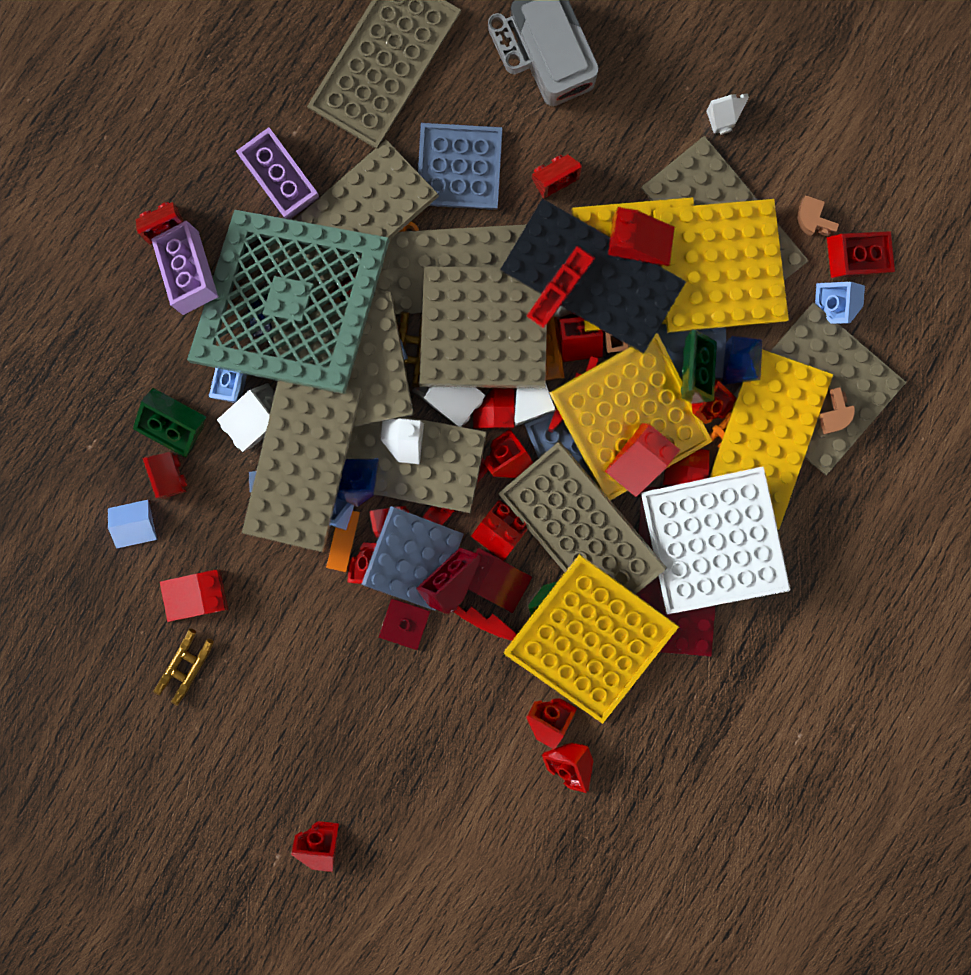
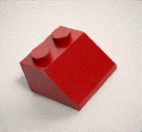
(165, 475)

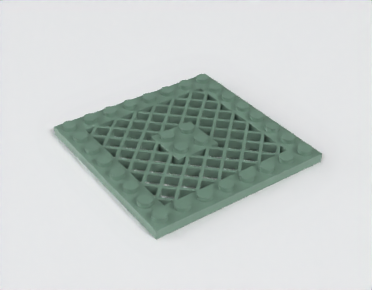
(289, 301)

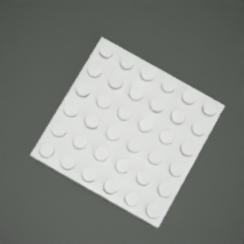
(716, 540)

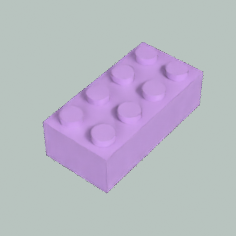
(277, 174)
(184, 268)

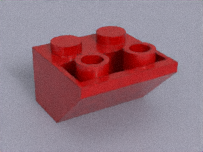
(577, 343)
(500, 530)

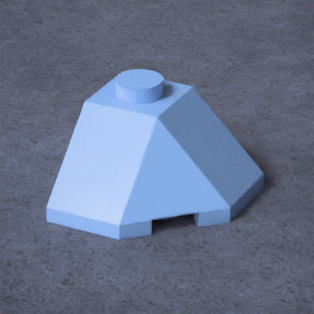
(840, 300)

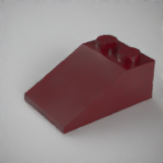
(499, 581)
(450, 582)

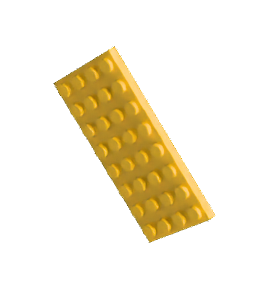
(774, 425)

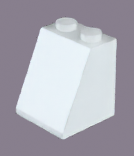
(452, 402)
(532, 404)
(248, 417)

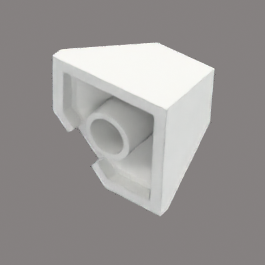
(725, 112)
(403, 439)

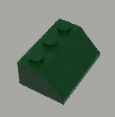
(699, 368)
(169, 422)

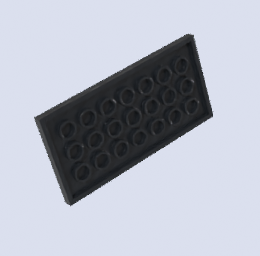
(613, 294)

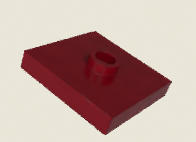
(404, 624)

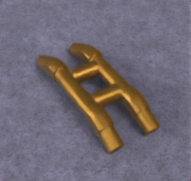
(403, 328)
(187, 679)

